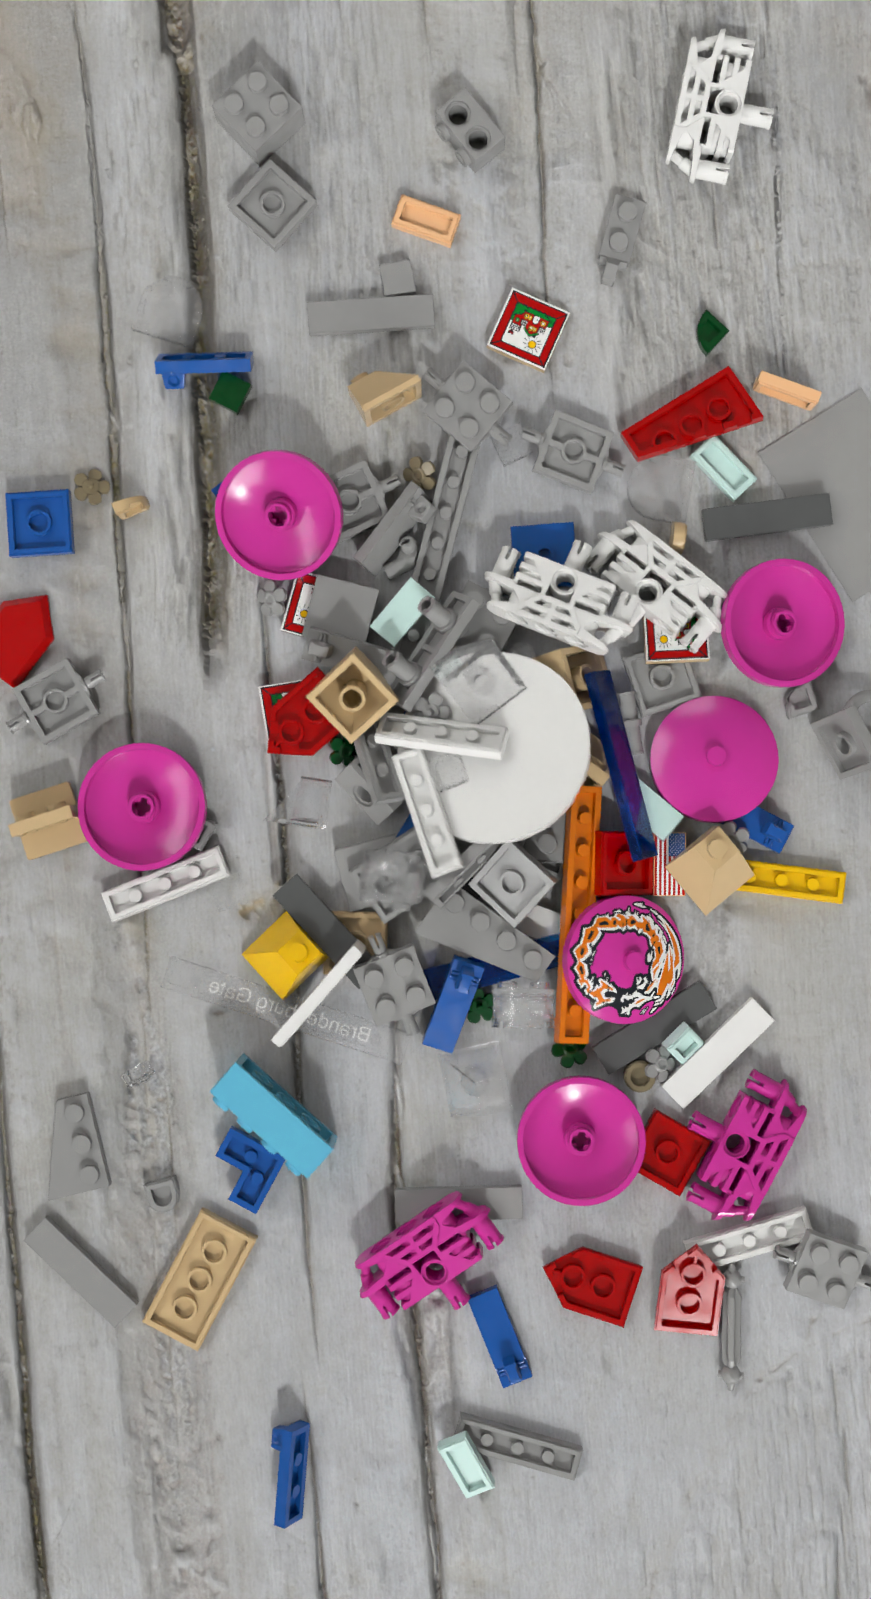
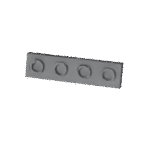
(446, 627)

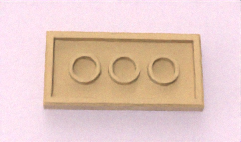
(200, 1279)

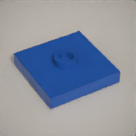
(40, 523)
(546, 540)

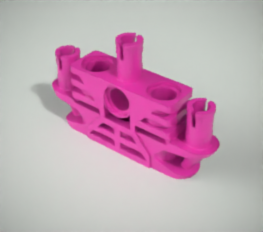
(762, 1158)
(434, 1238)

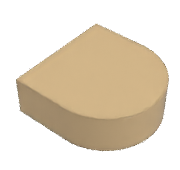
(678, 536)

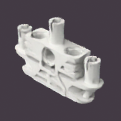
(692, 104)
(654, 565)
(567, 615)

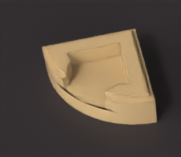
(130, 506)

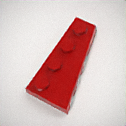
(699, 414)

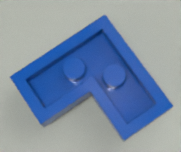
(257, 1164)

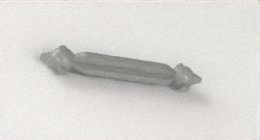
(731, 1327)

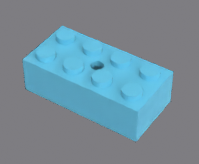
(274, 1116)

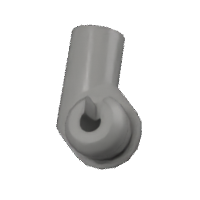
(406, 558)

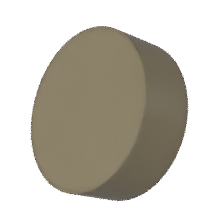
(635, 1076)

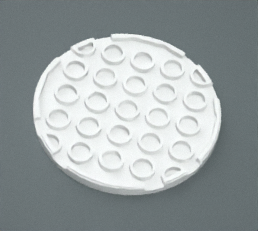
(540, 765)

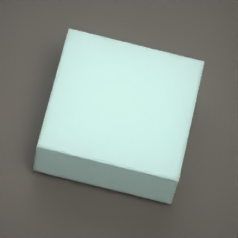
(682, 1042)

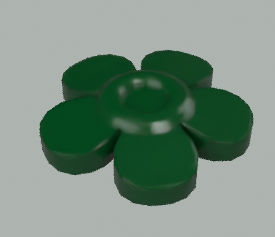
(342, 752)
(480, 1006)
(569, 1053)

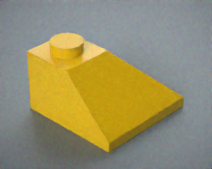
(285, 955)

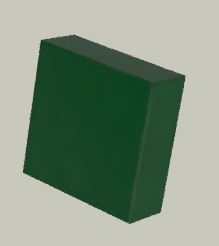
(230, 392)

